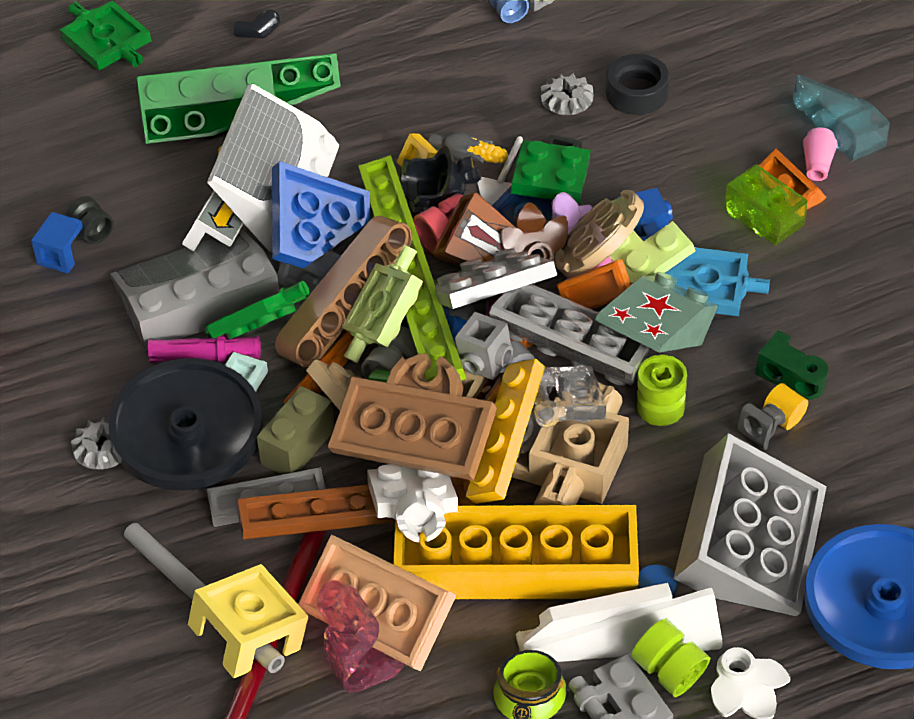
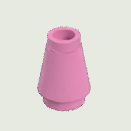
(819, 151)

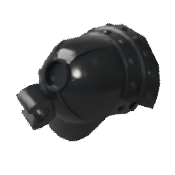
(435, 179)

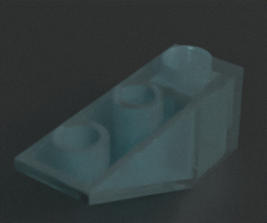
(854, 121)

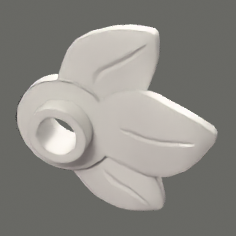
(748, 689)

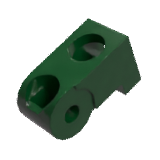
(786, 365)

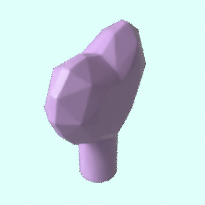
(565, 205)

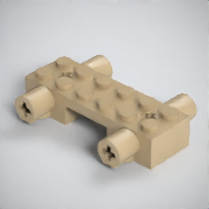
(571, 456)

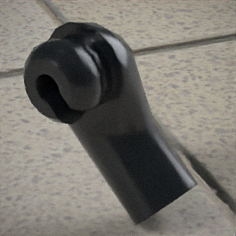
(260, 27)

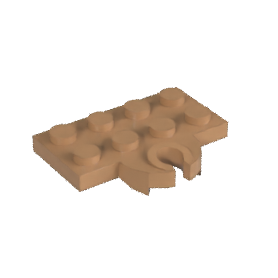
(414, 420)

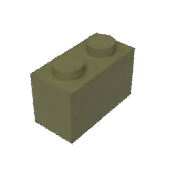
(296, 432)

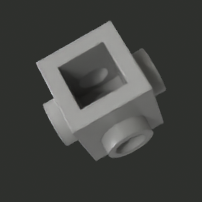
(484, 346)

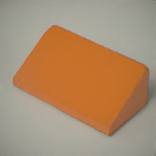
(790, 175)

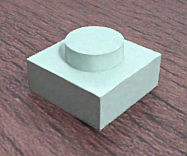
(250, 368)

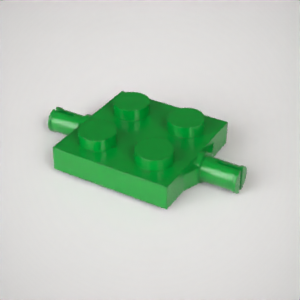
(105, 35)
(258, 313)

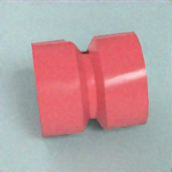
(433, 221)

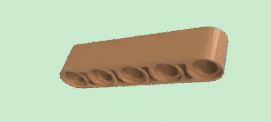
(325, 310)

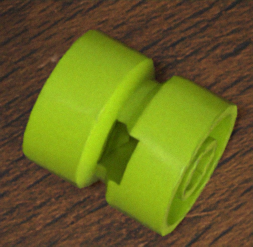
(661, 390)
(665, 652)

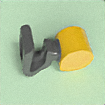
(780, 408)

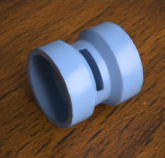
(510, 10)

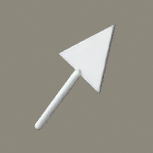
(493, 189)

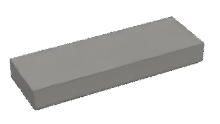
(224, 498)

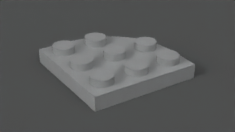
(493, 277)

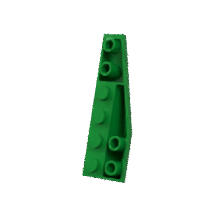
(207, 99)

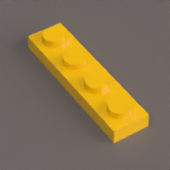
(507, 431)

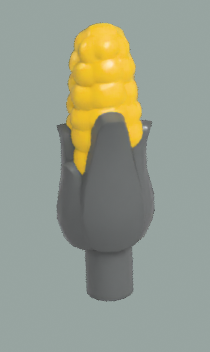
(466, 145)

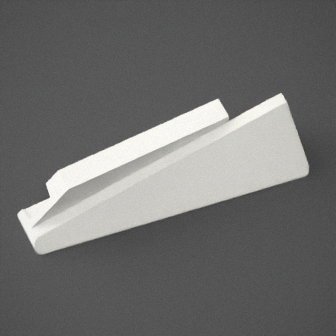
(616, 622)

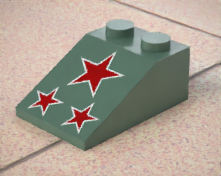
(660, 313)

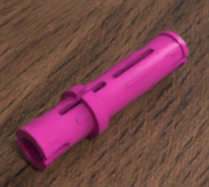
(211, 349)

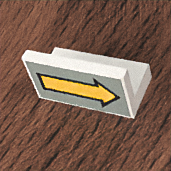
(216, 220)

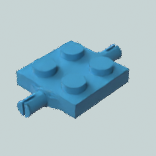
(719, 275)

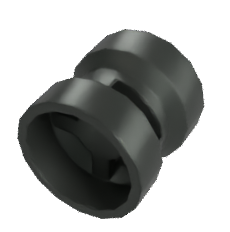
(96, 222)

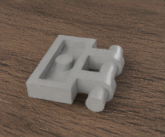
(625, 689)

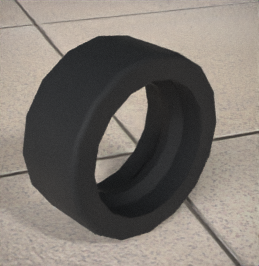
(637, 101)

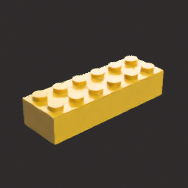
(528, 552)

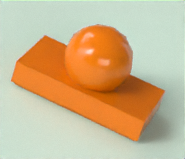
(596, 286)

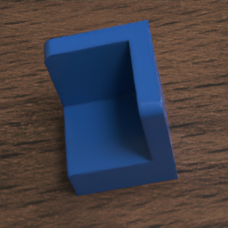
(54, 242)

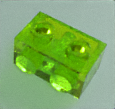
(765, 204)

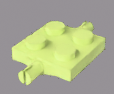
(382, 304)

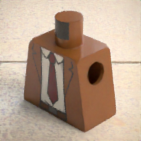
(471, 232)

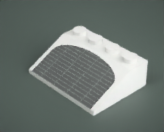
(258, 138)

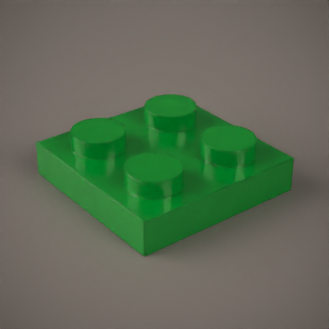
(549, 170)

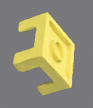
(248, 613)

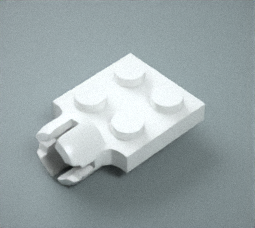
(413, 499)

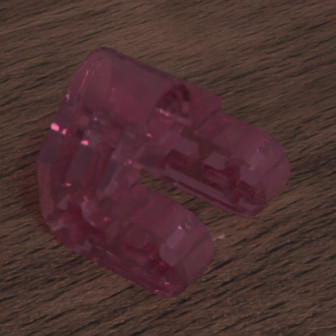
(349, 652)

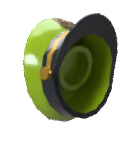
(529, 686)

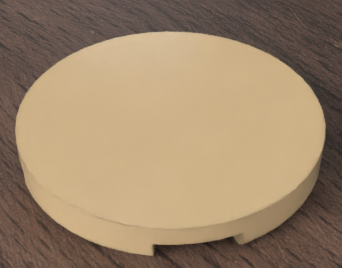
(599, 234)

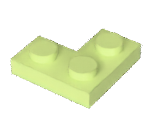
(654, 254)

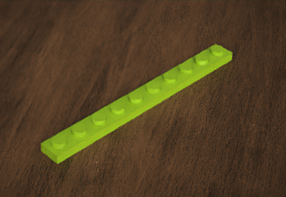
(426, 315)

